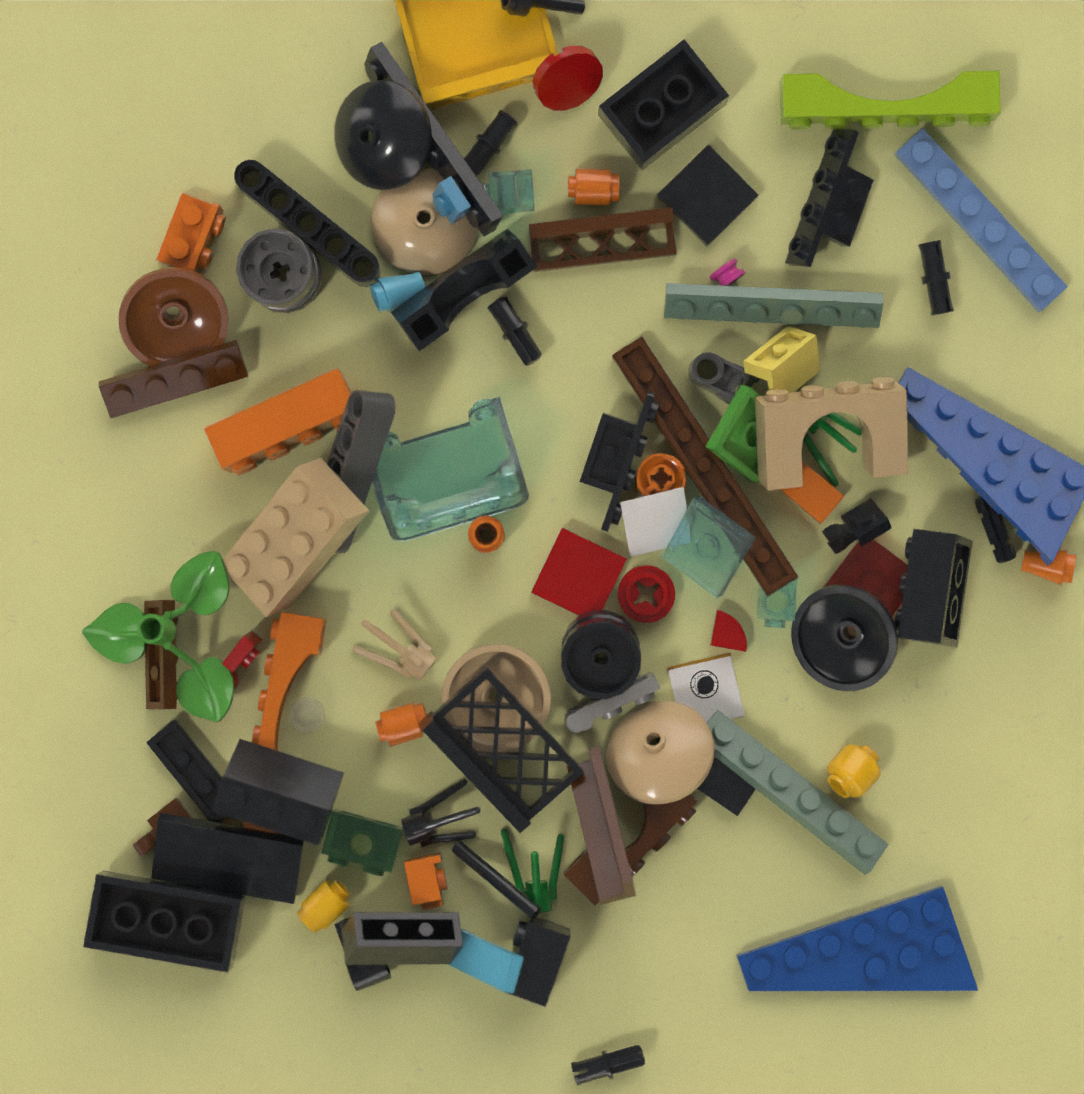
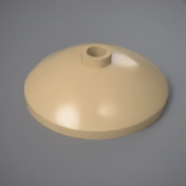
(417, 246)
(518, 673)
(672, 766)

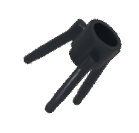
(421, 827)

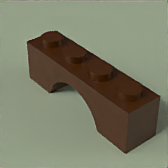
(654, 835)

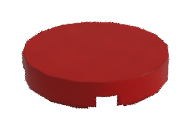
(567, 78)

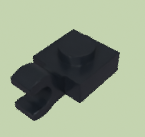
(859, 524)

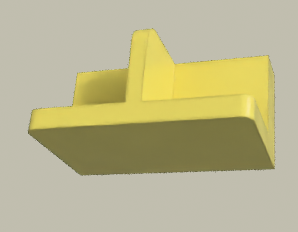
(785, 360)

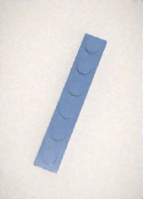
(980, 220)

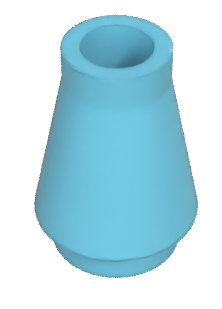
(395, 290)

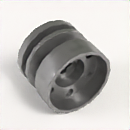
(260, 265)

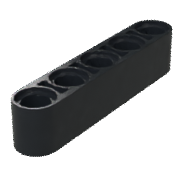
(297, 209)

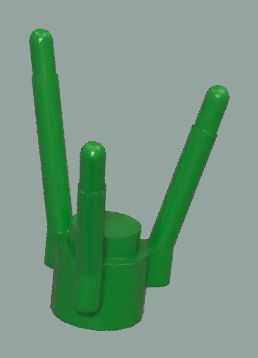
(821, 423)
(536, 889)

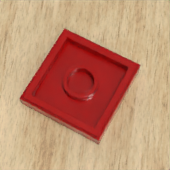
(578, 574)

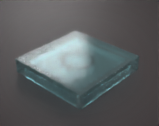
(708, 546)

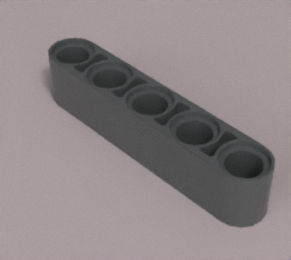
(361, 443)

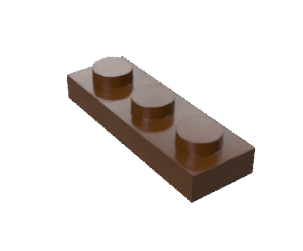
(160, 664)

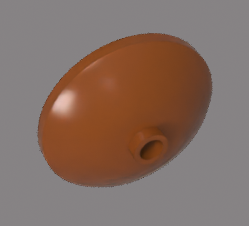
(159, 336)

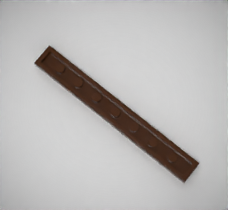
(703, 467)

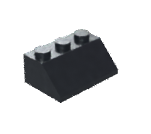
(933, 587)
(278, 792)

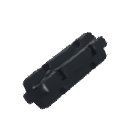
(996, 531)

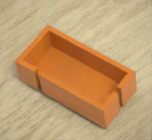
(279, 423)

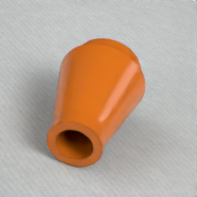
(1058, 571)

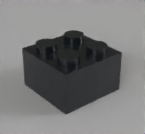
(542, 949)

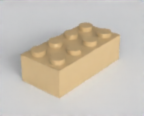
(294, 537)

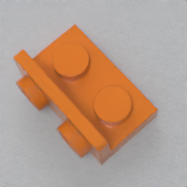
(191, 234)

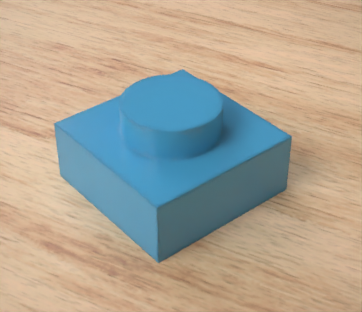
(450, 200)

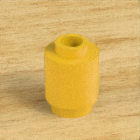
(324, 905)

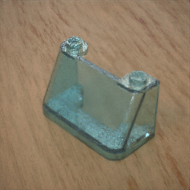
(450, 475)

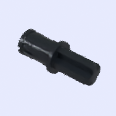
(489, 142)
(515, 330)
(609, 1064)

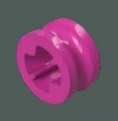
(727, 273)

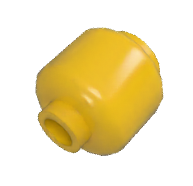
(853, 771)

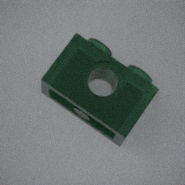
(383, 835)

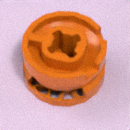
(659, 474)

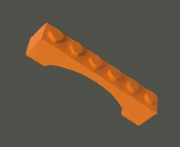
(295, 643)

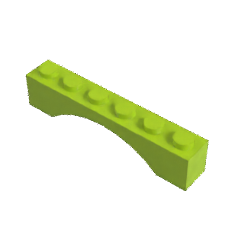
(815, 100)

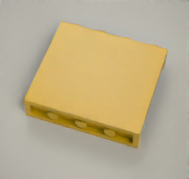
(472, 47)

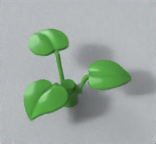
(124, 631)

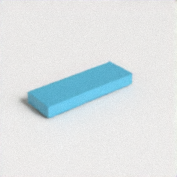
(488, 962)

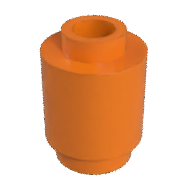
(594, 187)
(480, 524)
(401, 724)

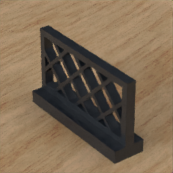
(479, 771)

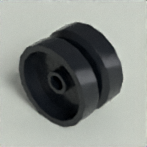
(596, 675)

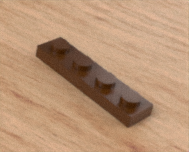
(173, 379)

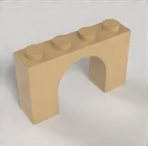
(786, 417)

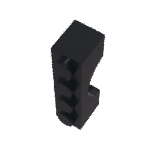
(489, 268)

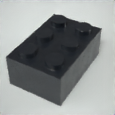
(663, 104)

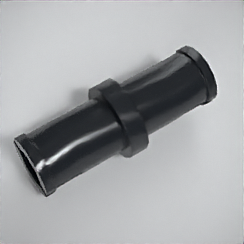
(936, 277)

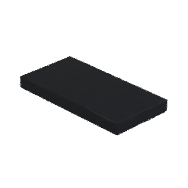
(227, 858)

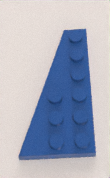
(1008, 468)
(887, 948)

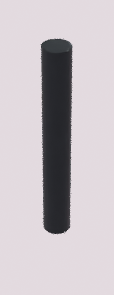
(497, 880)

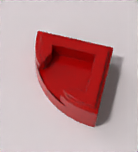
(728, 633)

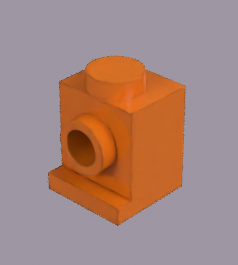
(426, 880)

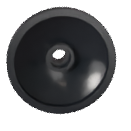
(399, 135)
(830, 651)

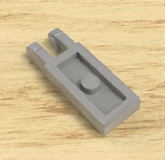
(583, 714)

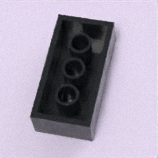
(164, 921)

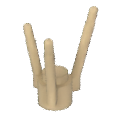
(414, 659)

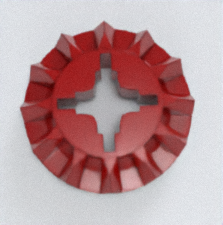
(663, 596)

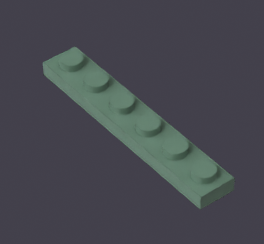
(773, 305)
(795, 794)

